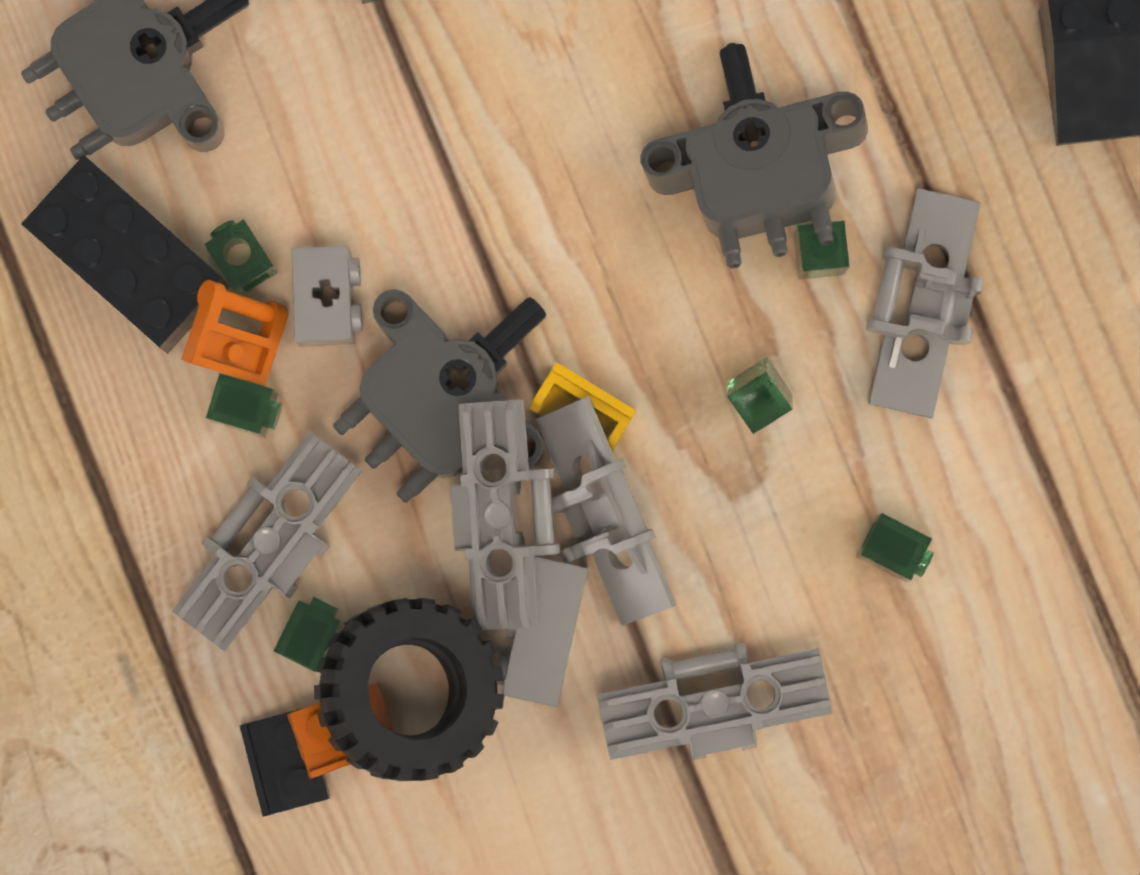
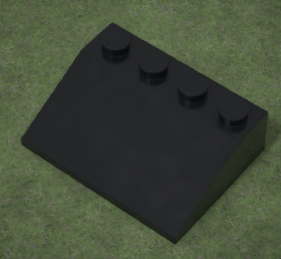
(1092, 68)

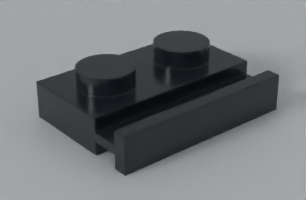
(278, 766)

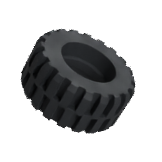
(470, 682)

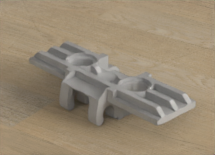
(937, 305)
(603, 512)
(486, 514)
(276, 550)
(716, 717)

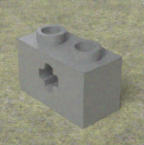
(311, 272)

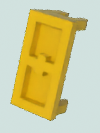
(566, 387)

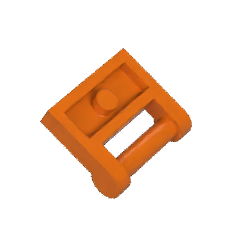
(230, 348)

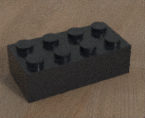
(122, 252)

